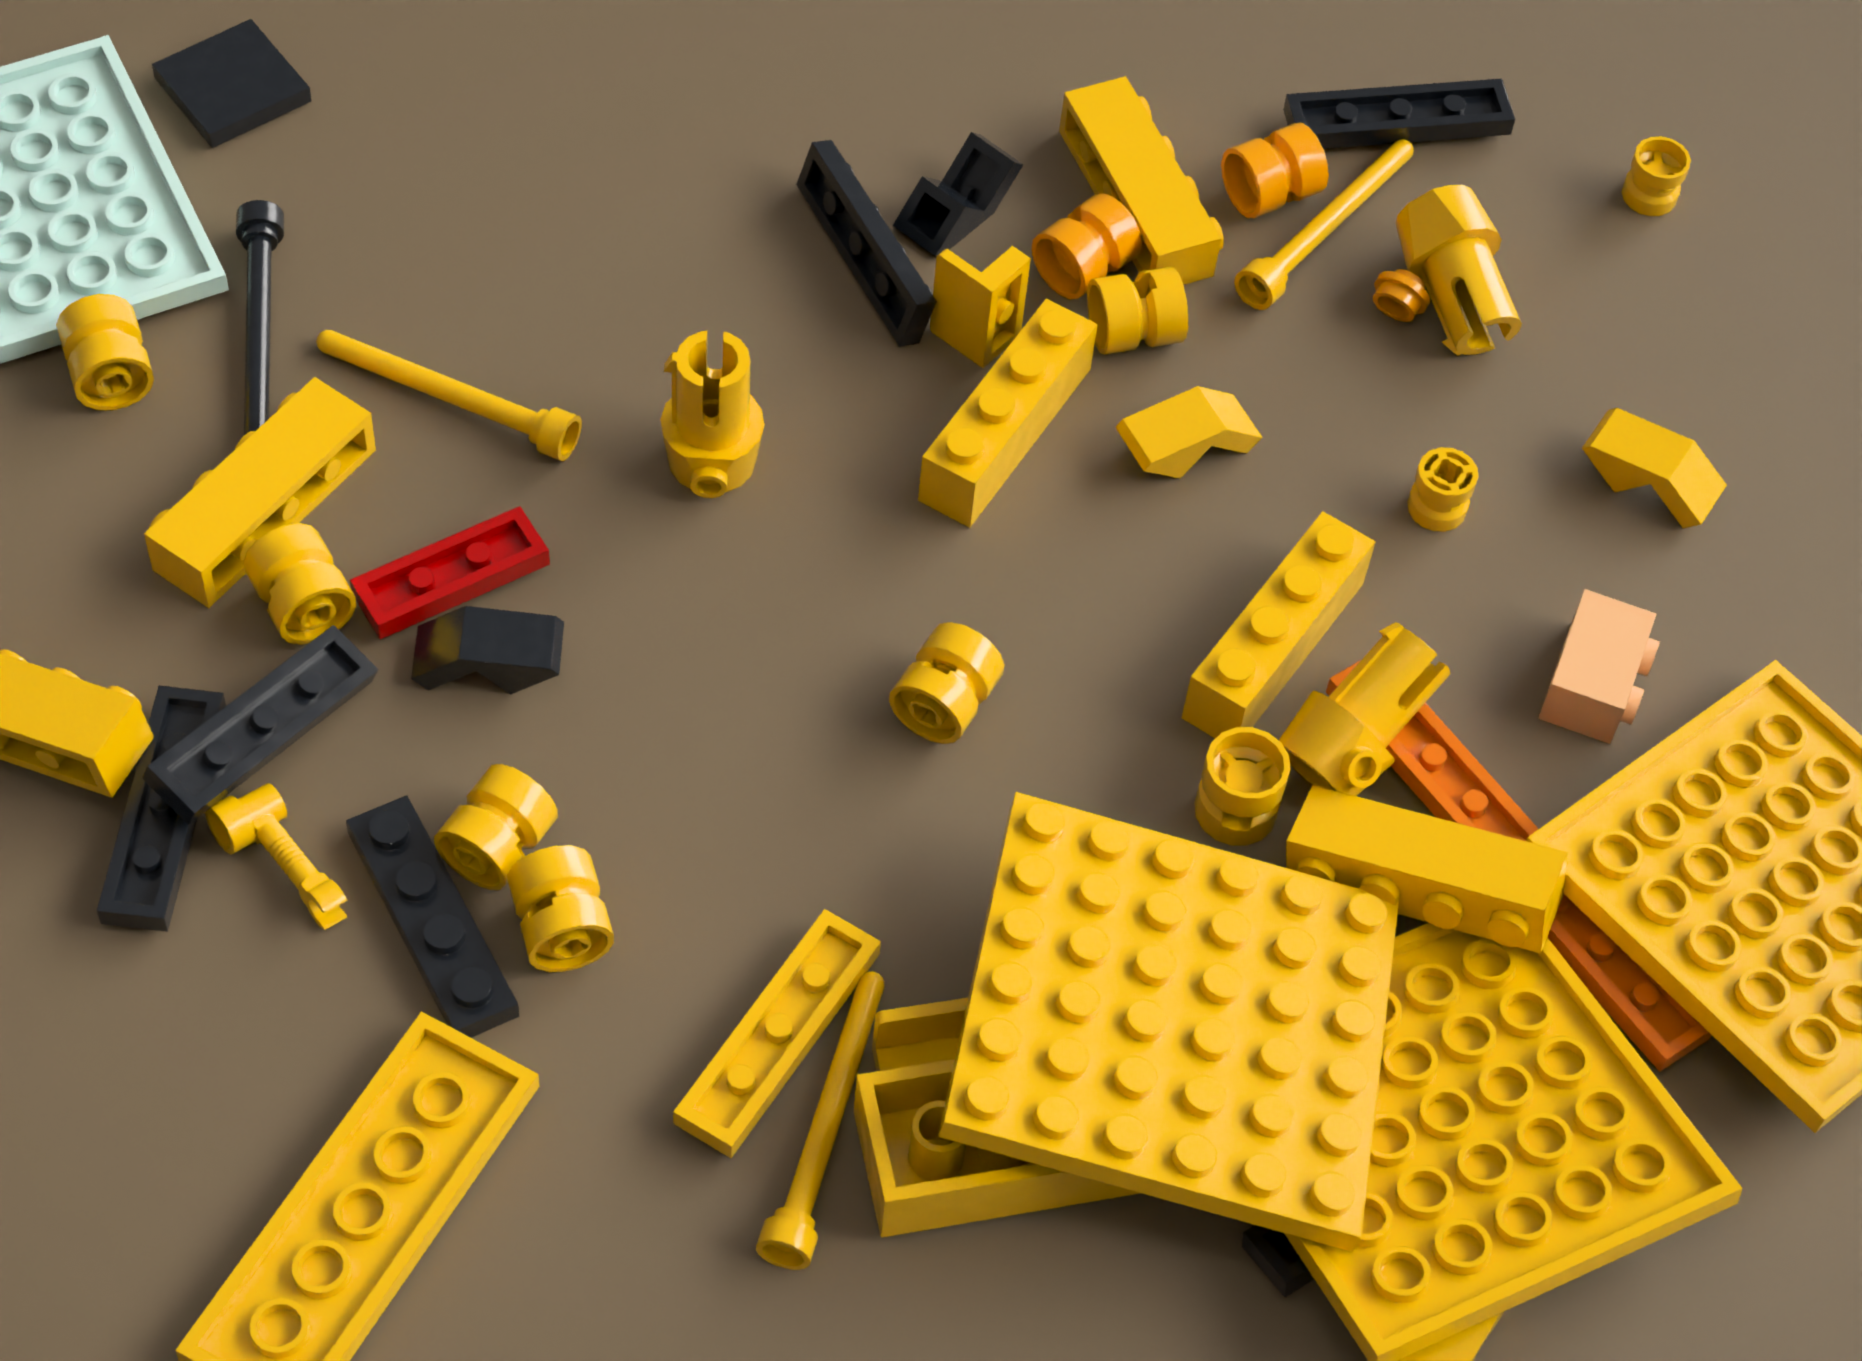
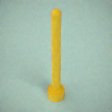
(1266, 278)
(552, 431)
(790, 1235)

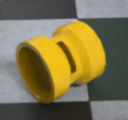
(1656, 176)
(1442, 489)

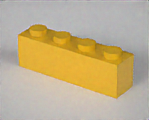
(1130, 160)
(1007, 413)
(262, 485)
(1278, 627)
(69, 725)
(1432, 866)

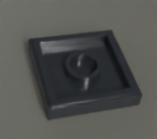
(231, 83)

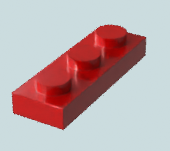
(450, 572)

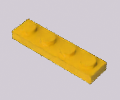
(776, 1033)

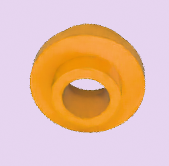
(1400, 294)

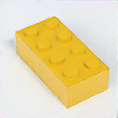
(937, 1182)

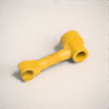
(256, 819)

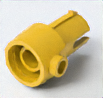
(1452, 250)
(712, 419)
(1345, 736)

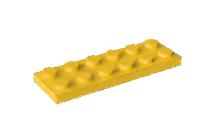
(367, 1203)

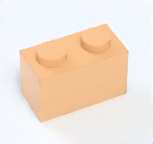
(1599, 666)

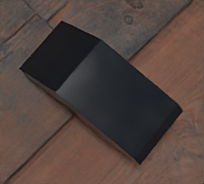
(969, 193)
(499, 644)

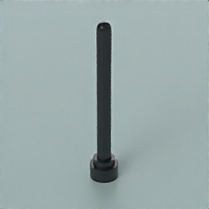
(260, 230)

